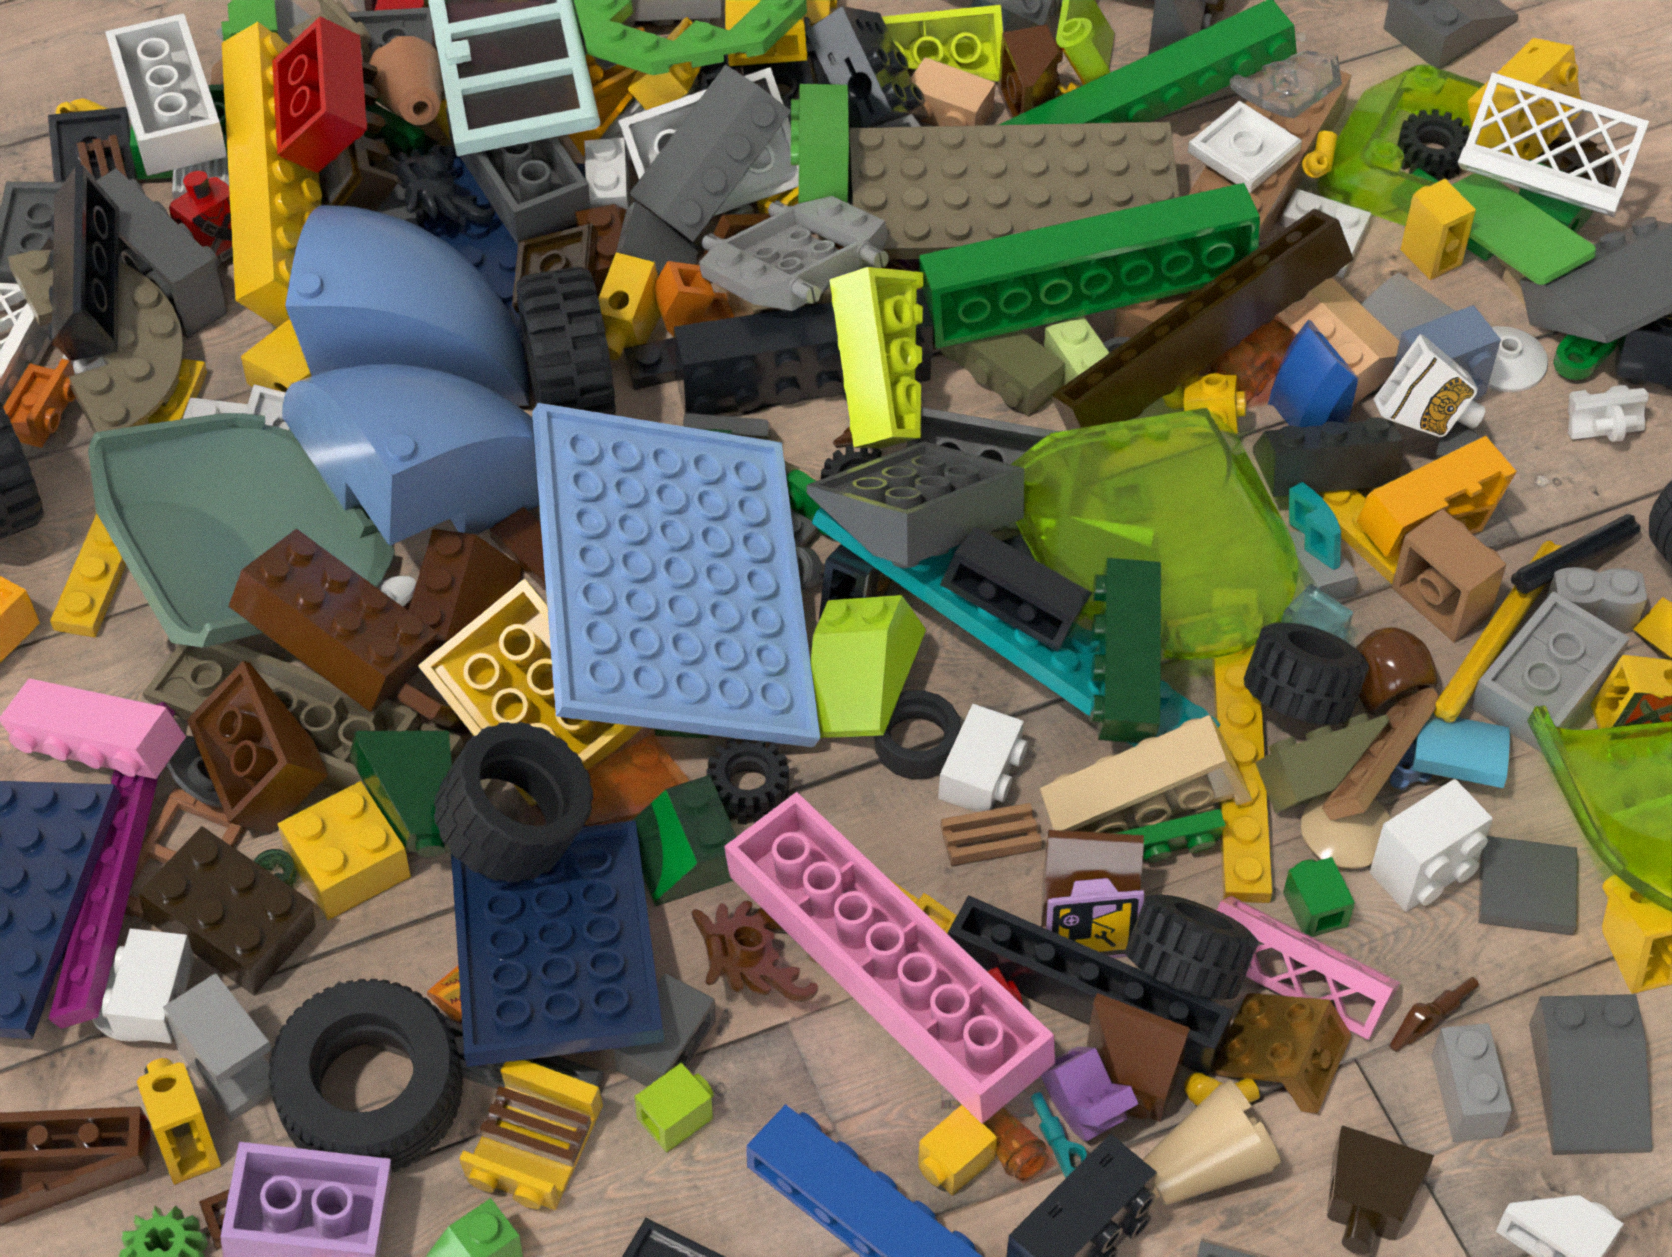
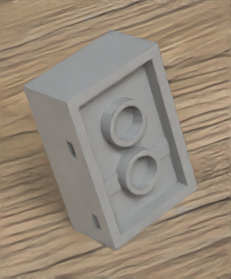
(1551, 662)

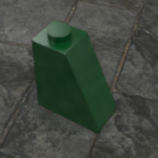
(403, 779)

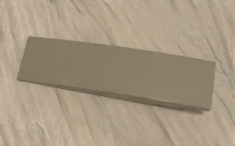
(316, 704)

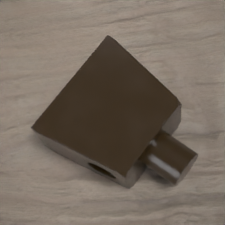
(1373, 1186)

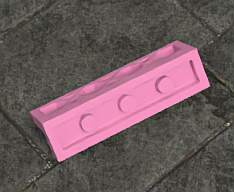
(1316, 956)

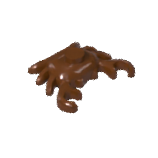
(744, 953)

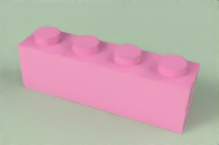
(92, 728)

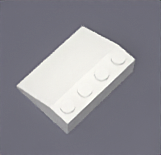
(769, 174)

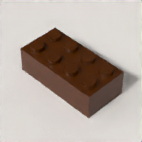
(332, 619)

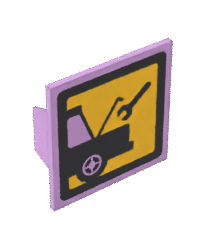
(1096, 916)

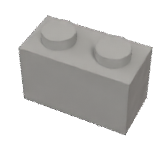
(1471, 1082)

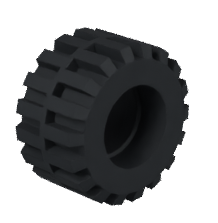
(1306, 673)
(1191, 947)

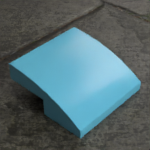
(1463, 750)

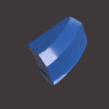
(1313, 382)

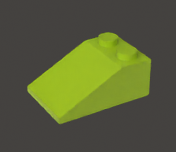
(862, 663)

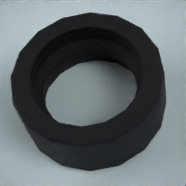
(925, 763)

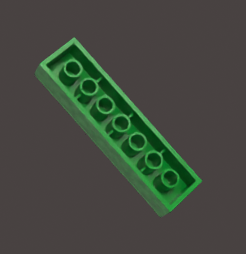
(1087, 264)

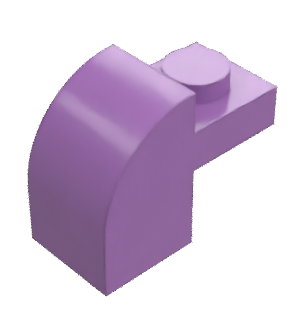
(1085, 1093)

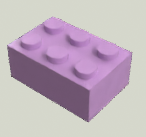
(305, 1203)

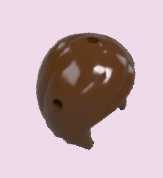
(1395, 664)

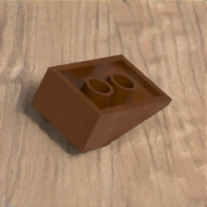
(255, 751)

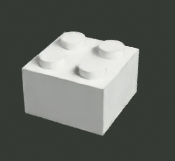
(1431, 846)

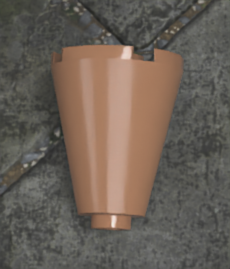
(409, 79)

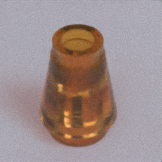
(1017, 1147)

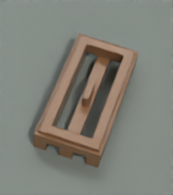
(988, 827)

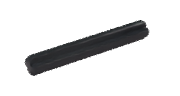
(1576, 553)

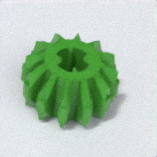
(172, 1232)

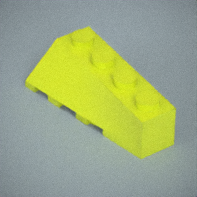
(955, 37)
(879, 353)

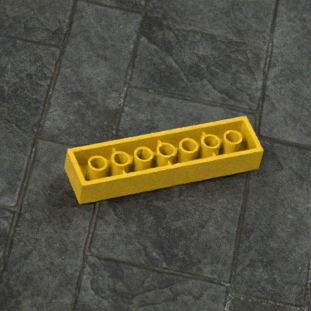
(266, 191)

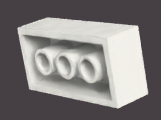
(166, 94)

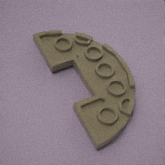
(148, 353)

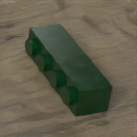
(1128, 650)

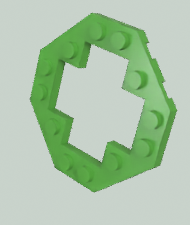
(699, 43)

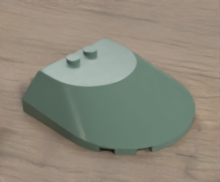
(206, 500)

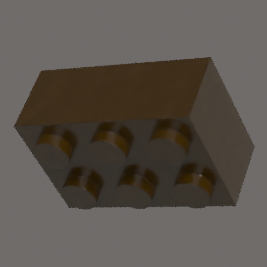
(229, 909)

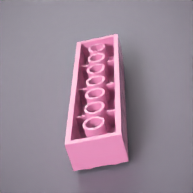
(891, 957)

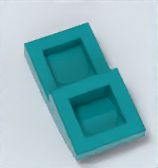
(1318, 523)

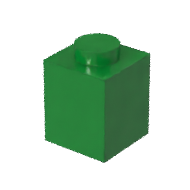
(1318, 896)

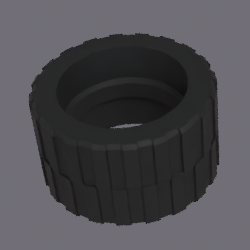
(536, 764)

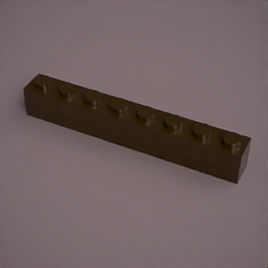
(1206, 324)

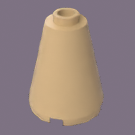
(1212, 1148)

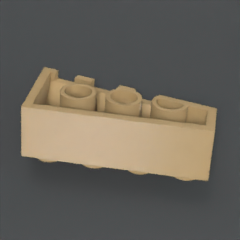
(1148, 782)

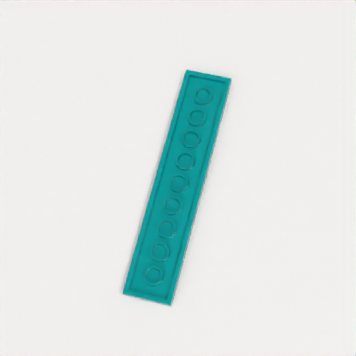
(1061, 671)

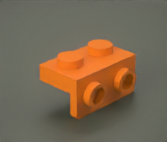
(39, 401)

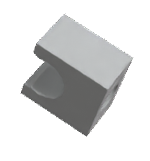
(221, 1045)

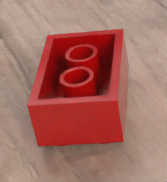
(319, 95)

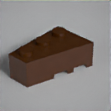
(67, 1154)

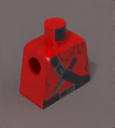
(206, 212)

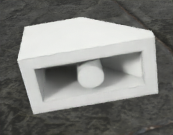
(1560, 1227)

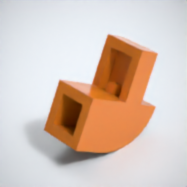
(688, 297)

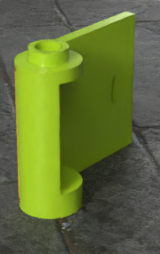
(1085, 39)

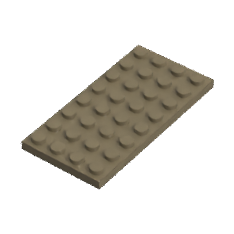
(1000, 180)

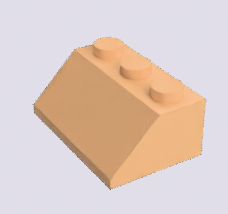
(1350, 330)

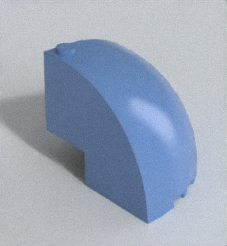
(398, 295)
(415, 446)

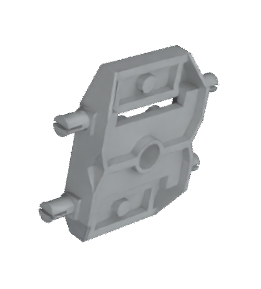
(786, 266)

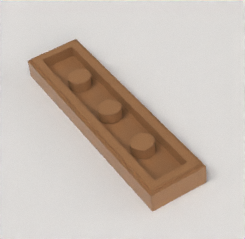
(1379, 760)

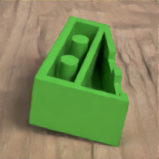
(821, 141)

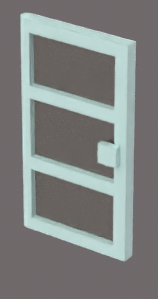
(512, 71)

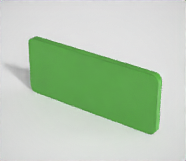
(1521, 231)

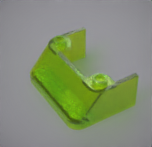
(1366, 165)

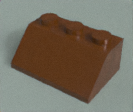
(460, 582)

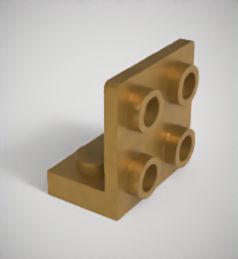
(1287, 1043)

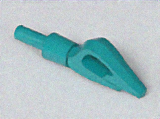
(1056, 1137)

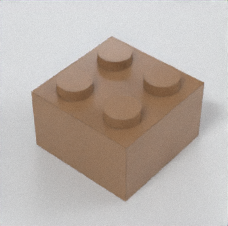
(1448, 575)

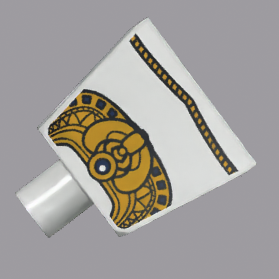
(1429, 392)

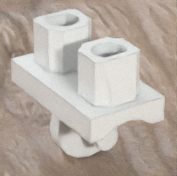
(1607, 413)

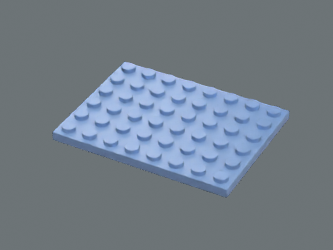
(672, 578)

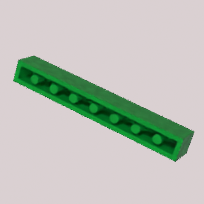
(1176, 72)

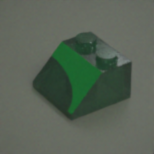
(684, 841)

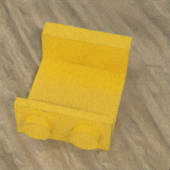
(526, 1175)

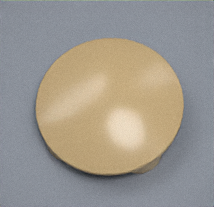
(1346, 839)

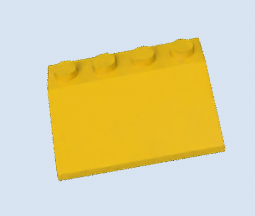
(503, 673)

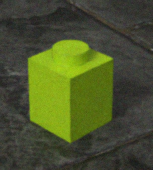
(675, 1106)

